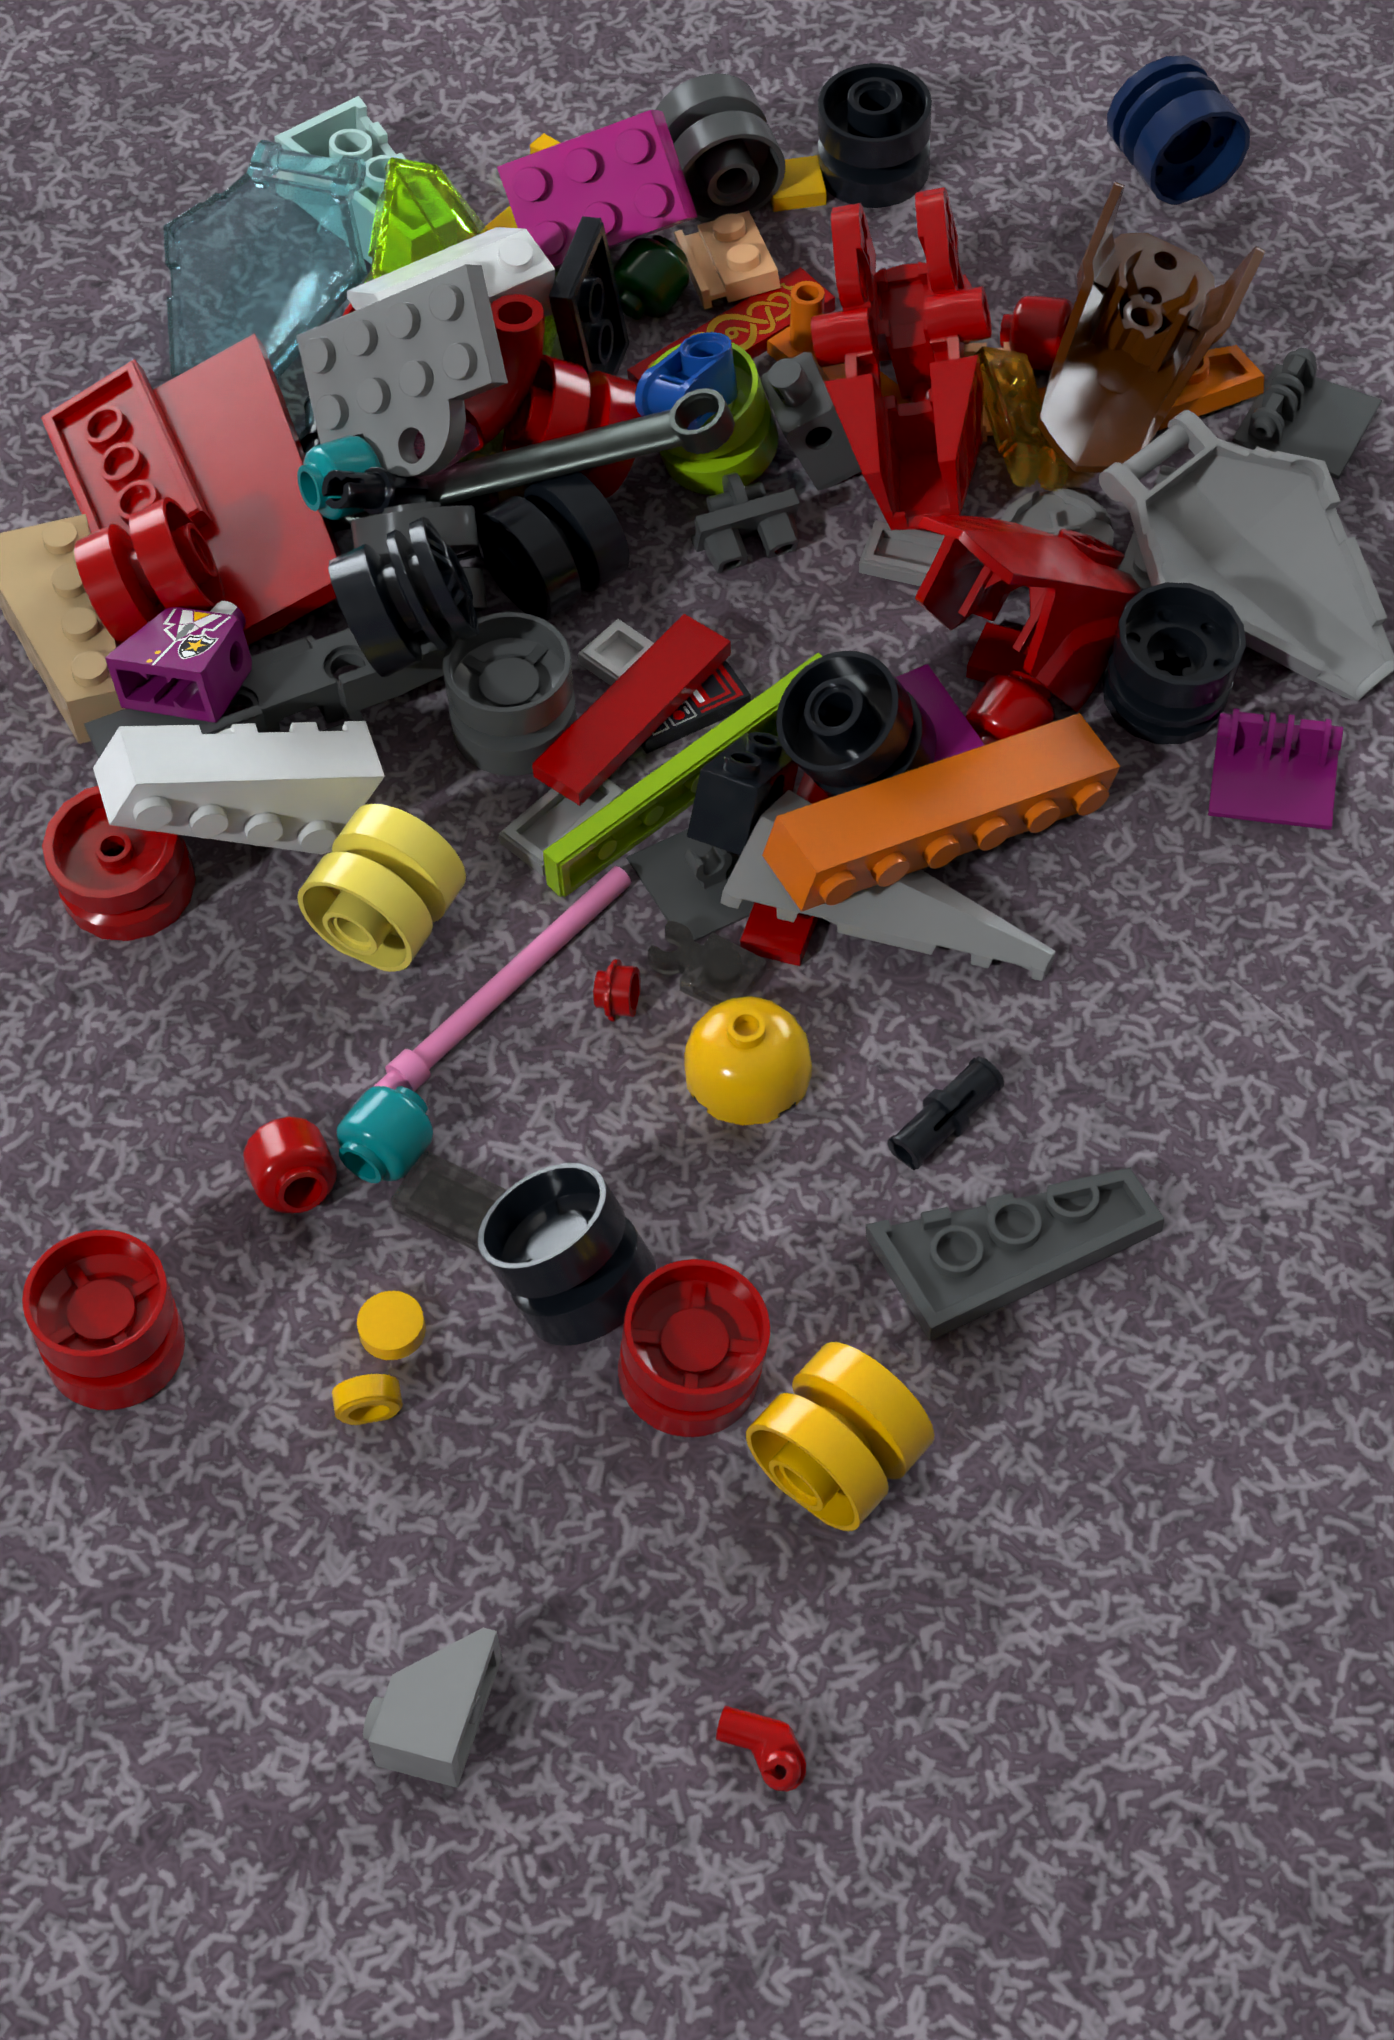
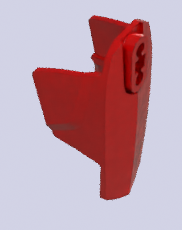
(1071, 586)

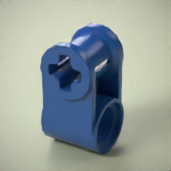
(698, 363)

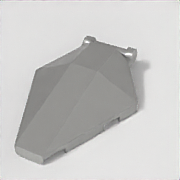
(1266, 542)

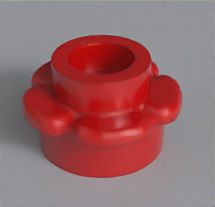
(617, 990)

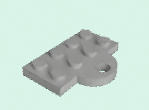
(406, 370)

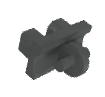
(742, 514)

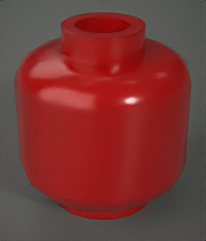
(1036, 328)
(1009, 707)
(290, 1165)

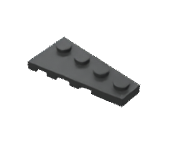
(996, 1253)

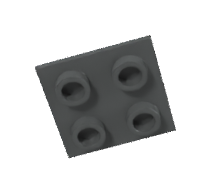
(1307, 414)

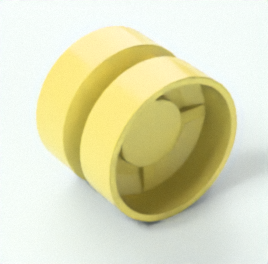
(382, 887)

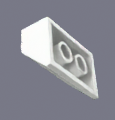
(508, 260)

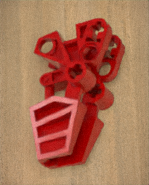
(919, 317)

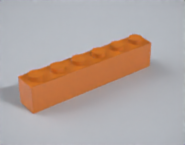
(939, 812)

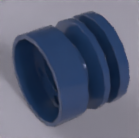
(1178, 129)

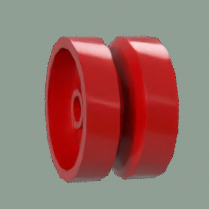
(116, 877)

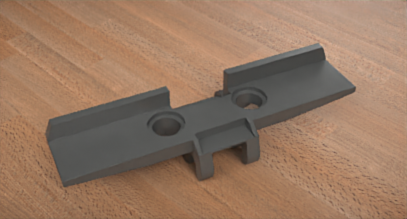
(293, 681)

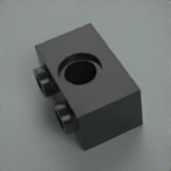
(739, 789)

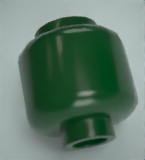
(651, 276)

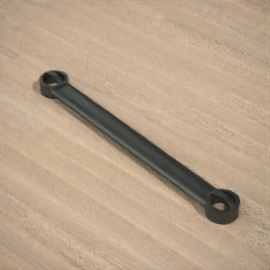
(581, 451)

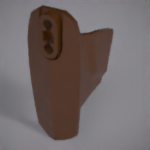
(1127, 356)

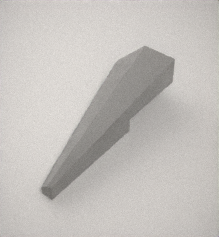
(909, 914)

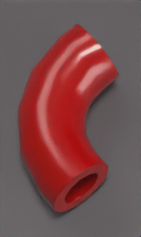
(520, 335)

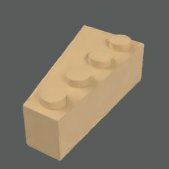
(56, 620)

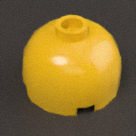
(747, 1061)

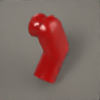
(771, 1744)

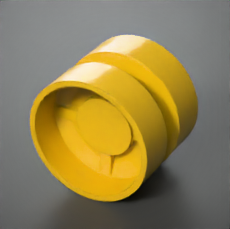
(840, 1435)

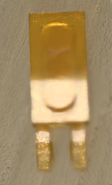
(1013, 414)

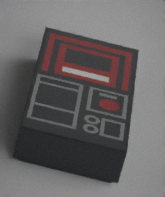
(710, 703)

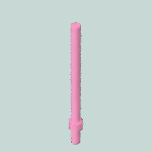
(412, 1067)

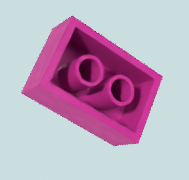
(614, 174)

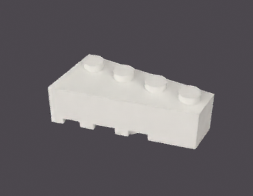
(240, 783)

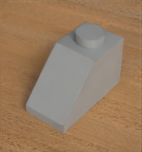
(434, 1710)

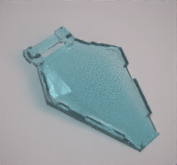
(263, 258)

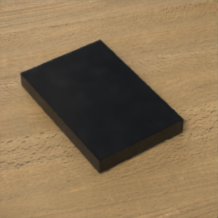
(588, 303)

